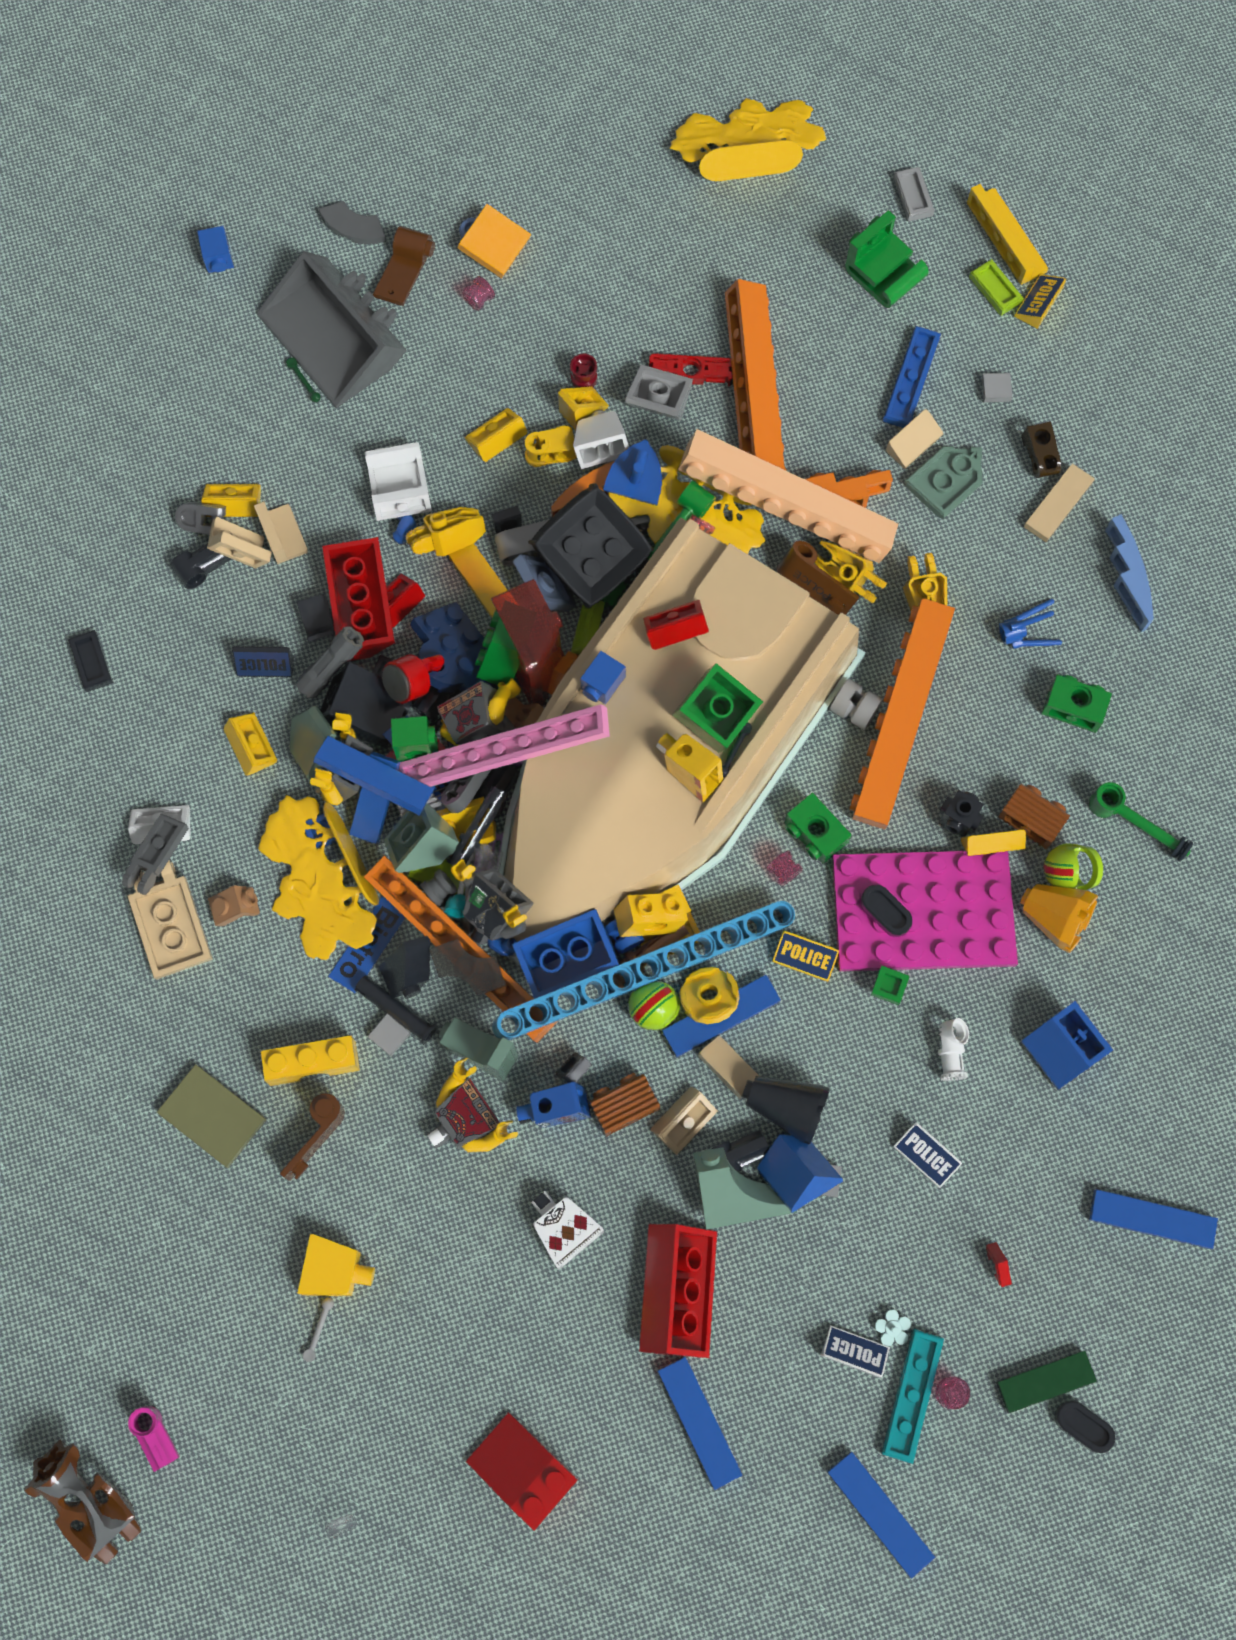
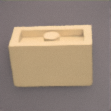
(281, 532)
(237, 543)

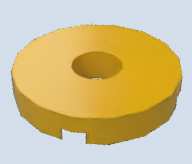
(709, 1010)

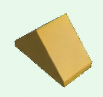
(579, 403)

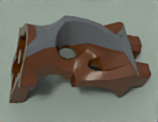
(56, 1477)

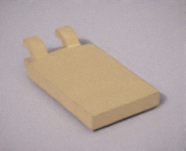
(169, 925)

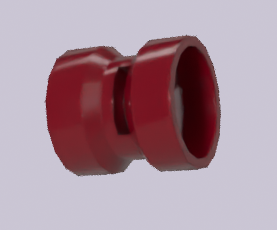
(586, 366)

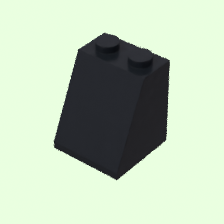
(366, 700)

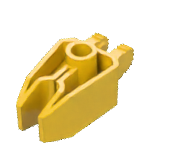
(447, 531)
(850, 570)
(929, 586)

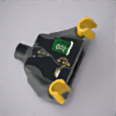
(492, 903)

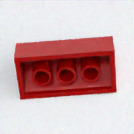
(359, 593)
(678, 1291)

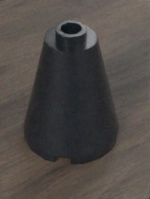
(788, 1104)

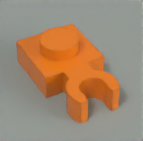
(560, 670)

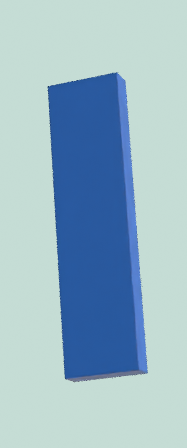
(911, 377)
(373, 775)
(753, 1000)
(1153, 1219)
(700, 1423)
(881, 1515)

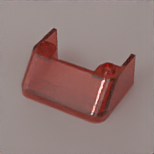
(534, 635)

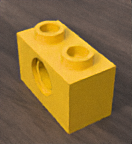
(650, 914)

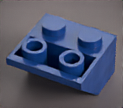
(1066, 1045)

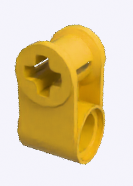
(552, 446)

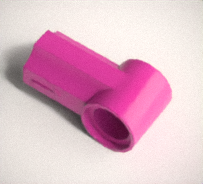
(154, 1442)

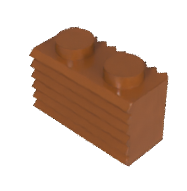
(1035, 815)
(624, 1104)

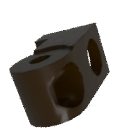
(1042, 449)

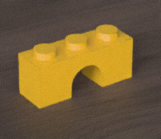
(318, 1057)

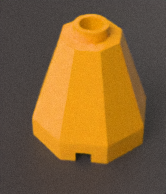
(1059, 912)

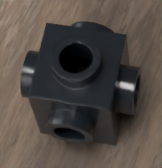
(961, 813)

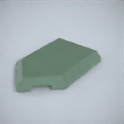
(947, 478)
(306, 737)

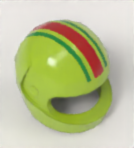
(1062, 866)
(654, 1005)

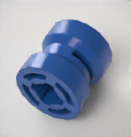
(622, 944)

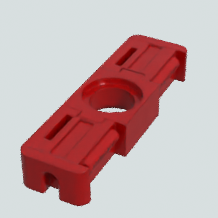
(709, 368)

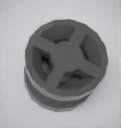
(439, 887)

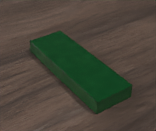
(1046, 1381)

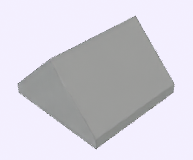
(659, 392)

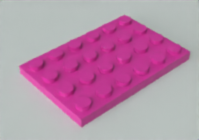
(956, 907)

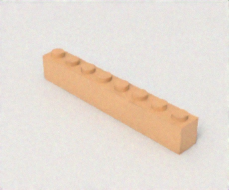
(788, 496)

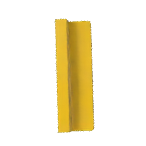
(1006, 234)

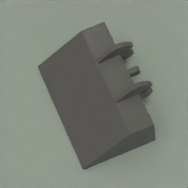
(331, 327)

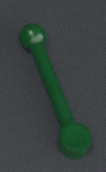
(292, 365)

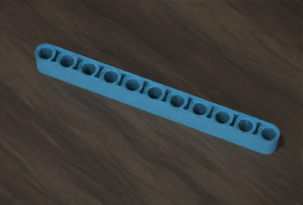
(635, 979)

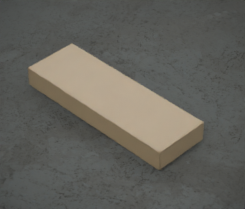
(1059, 502)

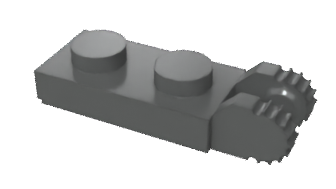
(154, 853)

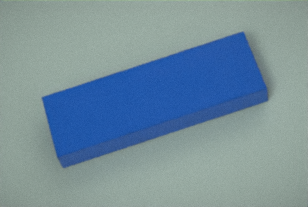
(371, 808)

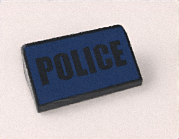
(263, 661)

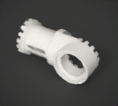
(953, 1049)

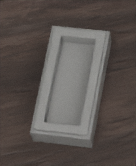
(913, 194)

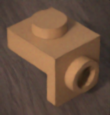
(521, 714)
(233, 904)

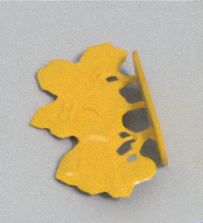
(751, 138)
(741, 533)
(315, 883)

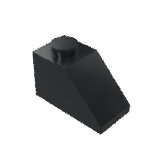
(407, 968)

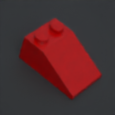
(521, 1471)

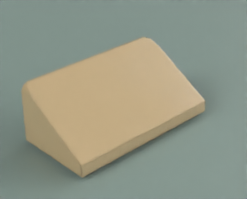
(914, 439)
(727, 1065)
(684, 1120)

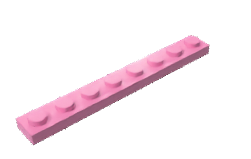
(509, 747)

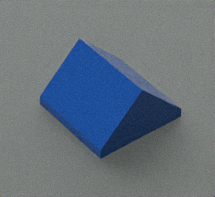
(797, 1172)

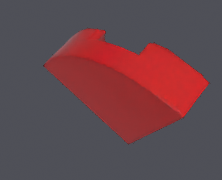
(1001, 1264)

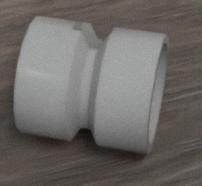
(864, 711)

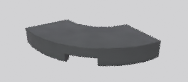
(351, 225)

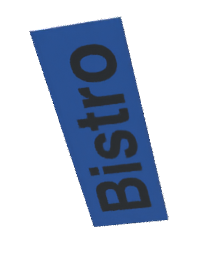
(359, 962)

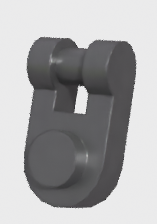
(192, 516)

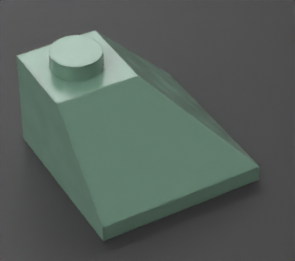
(420, 841)

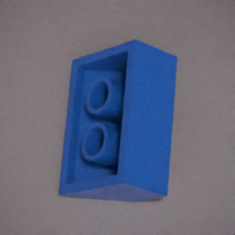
(566, 954)

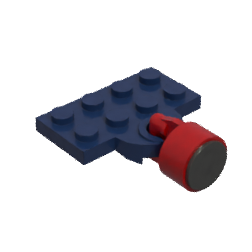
(444, 659)

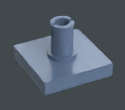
(550, 585)

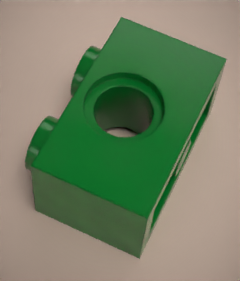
(1062, 708)
(413, 737)
(814, 812)

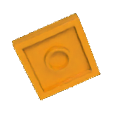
(494, 241)

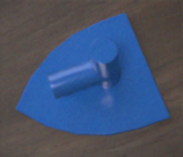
(636, 474)

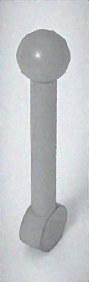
(310, 1355)

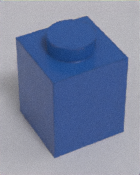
(215, 249)
(602, 678)

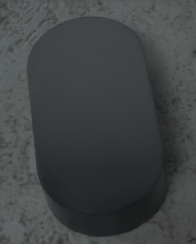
(886, 910)
(1085, 1426)

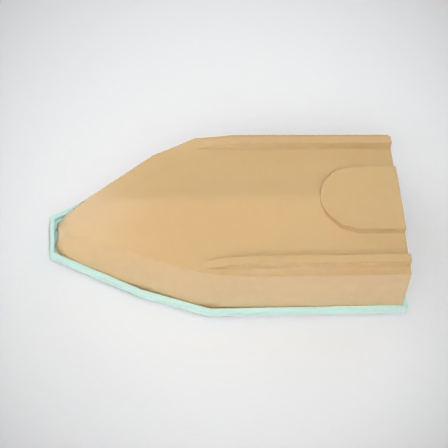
(608, 811)

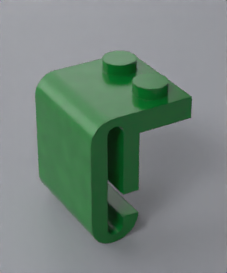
(882, 262)

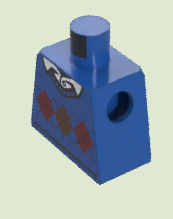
(567, 1101)

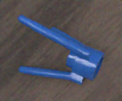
(1015, 629)

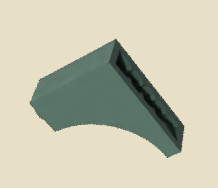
(483, 1050)
(730, 1197)

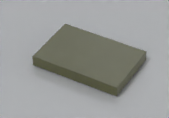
(211, 1116)

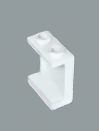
(397, 481)

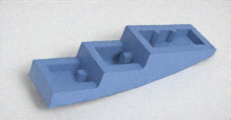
(1132, 580)

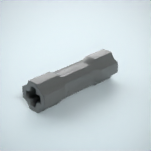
(341, 650)

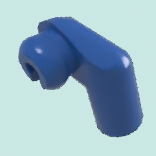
(405, 525)
(502, 946)

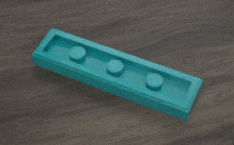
(912, 1396)

